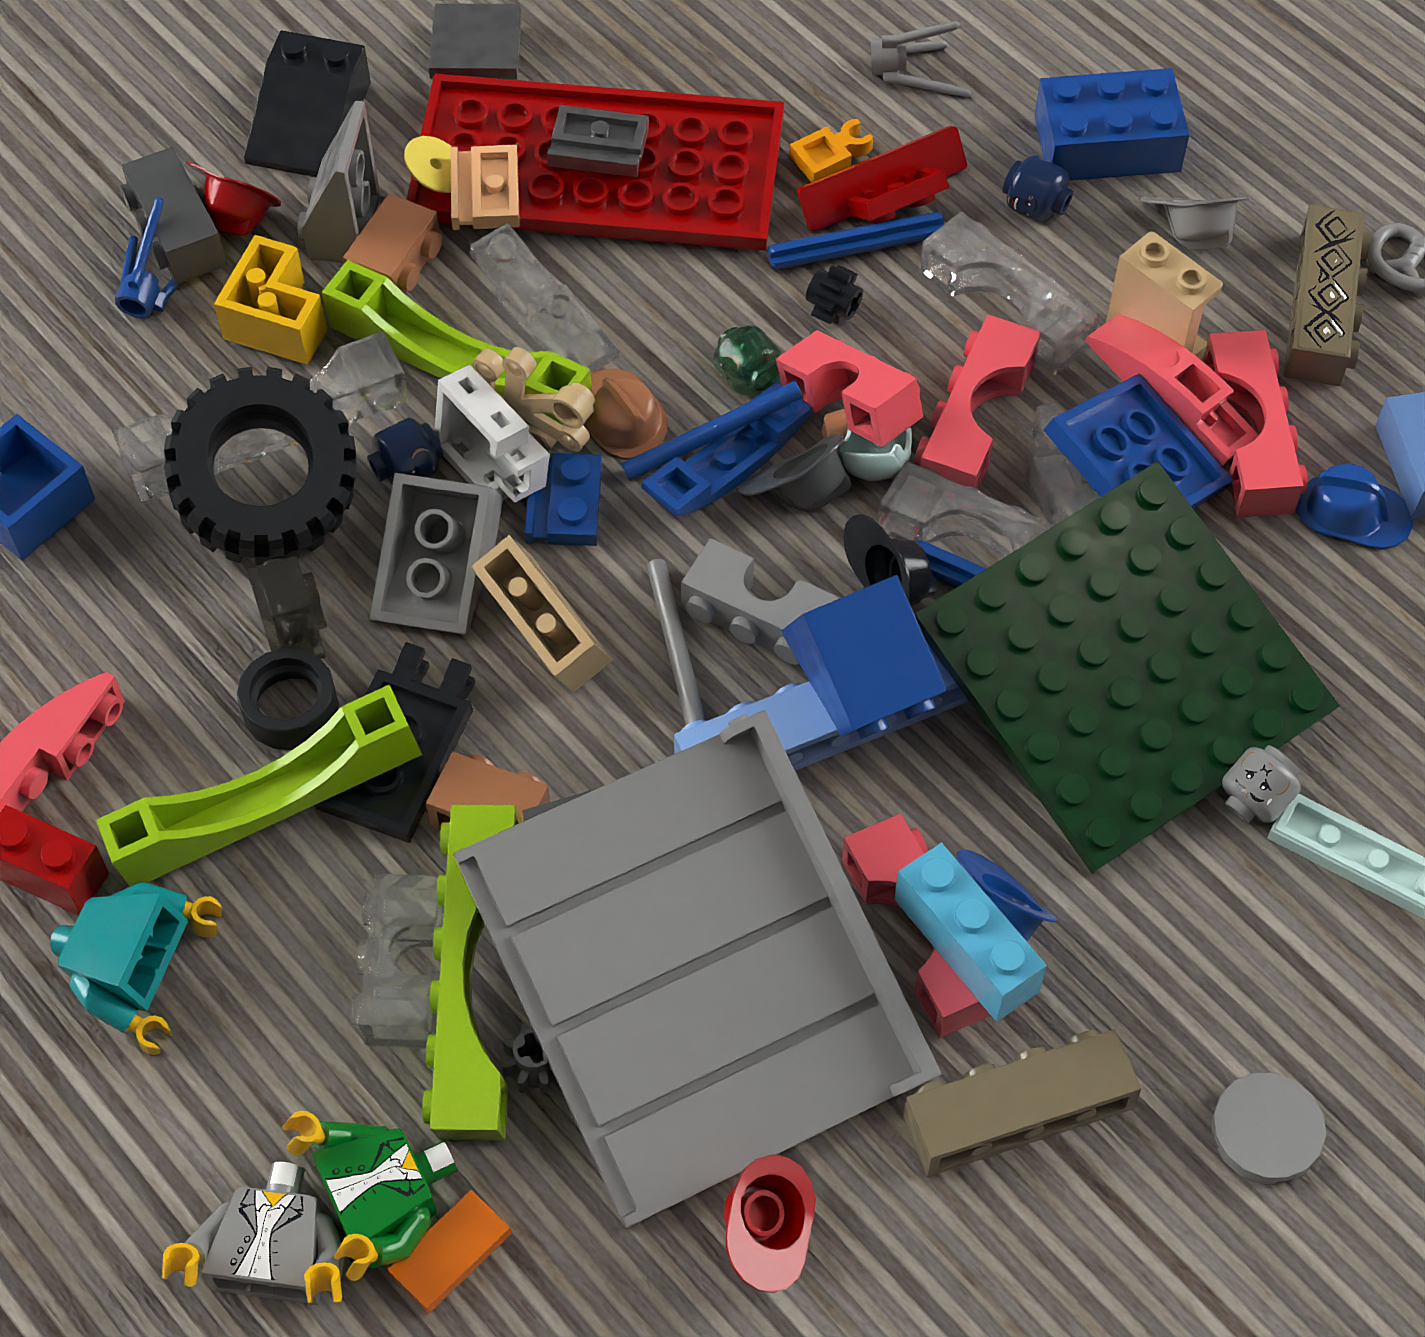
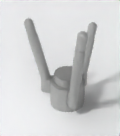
(890, 53)

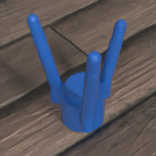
(139, 288)

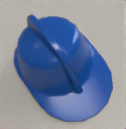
(1355, 507)
(1005, 893)

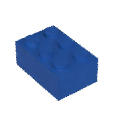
(1112, 123)

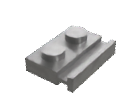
(598, 141)

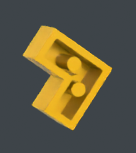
(268, 307)

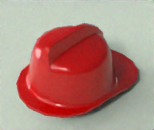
(234, 204)
(769, 1223)

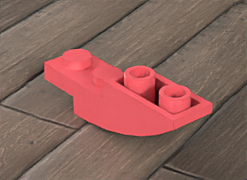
(1179, 379)
(56, 738)

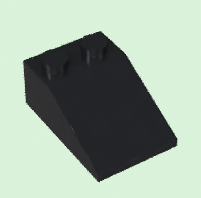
(304, 101)

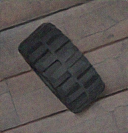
(252, 404)

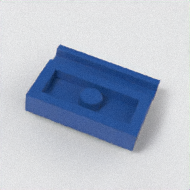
(569, 504)

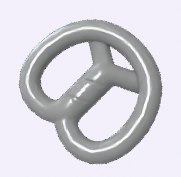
(1390, 269)

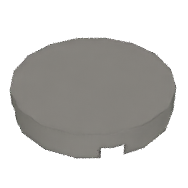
(1268, 1128)

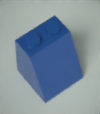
(866, 658)

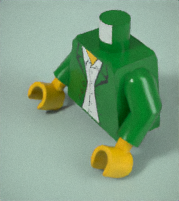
(373, 1186)

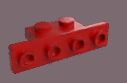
(885, 181)

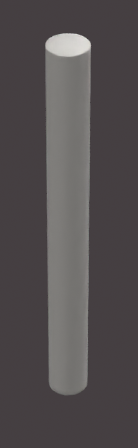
(675, 641)

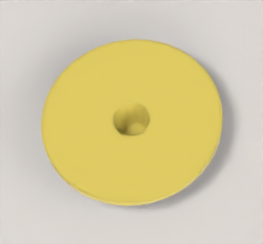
(429, 162)

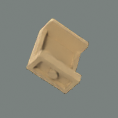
(1163, 290)

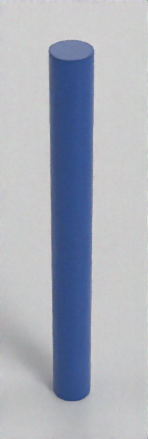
(712, 430)

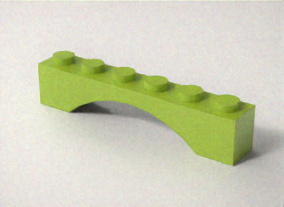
(366, 303)
(174, 830)
(467, 1088)

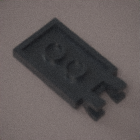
(437, 718)

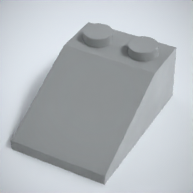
(343, 192)
(428, 552)

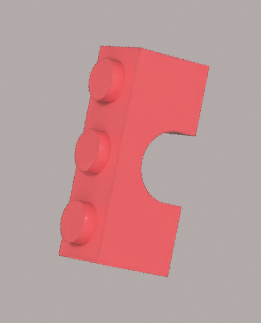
(875, 396)

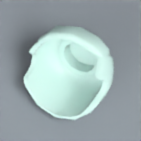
(872, 461)

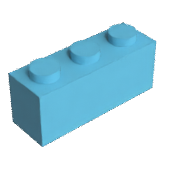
(969, 932)

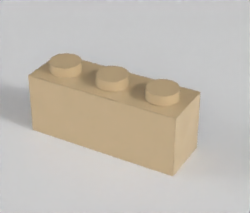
(541, 613)

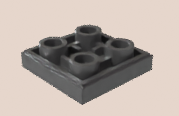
(476, 40)

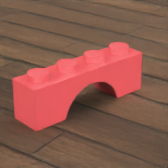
(995, 366)
(1266, 469)
(873, 863)

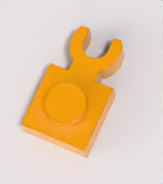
(828, 153)

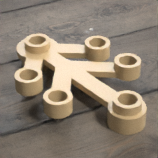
(570, 405)

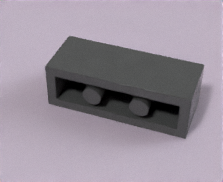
(185, 233)

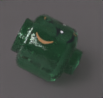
(747, 359)

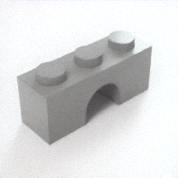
(719, 593)

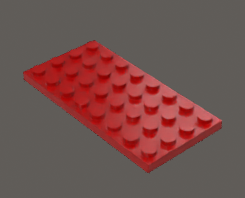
(699, 180)

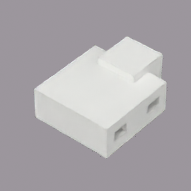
(493, 433)

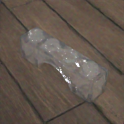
(970, 259)
(934, 508)

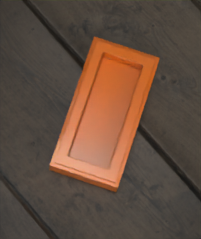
(450, 1251)

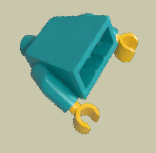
(123, 950)

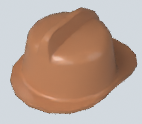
(625, 414)

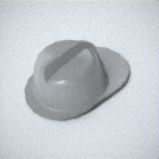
(1200, 222)

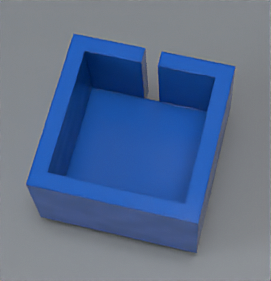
(37, 487)

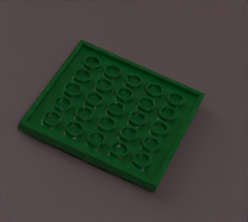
(1123, 664)

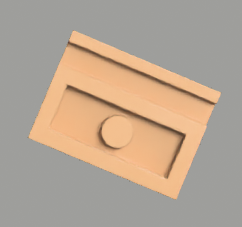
(485, 187)

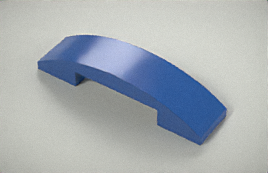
(725, 461)

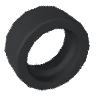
(279, 666)

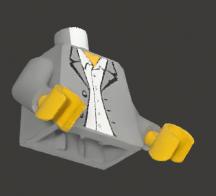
(265, 1244)

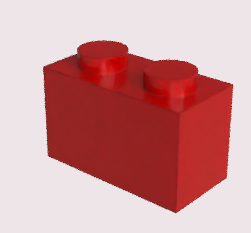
(48, 861)

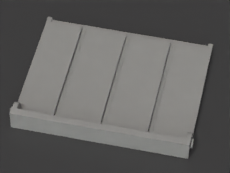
(696, 967)

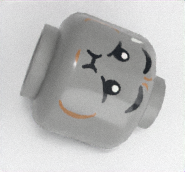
(1261, 784)

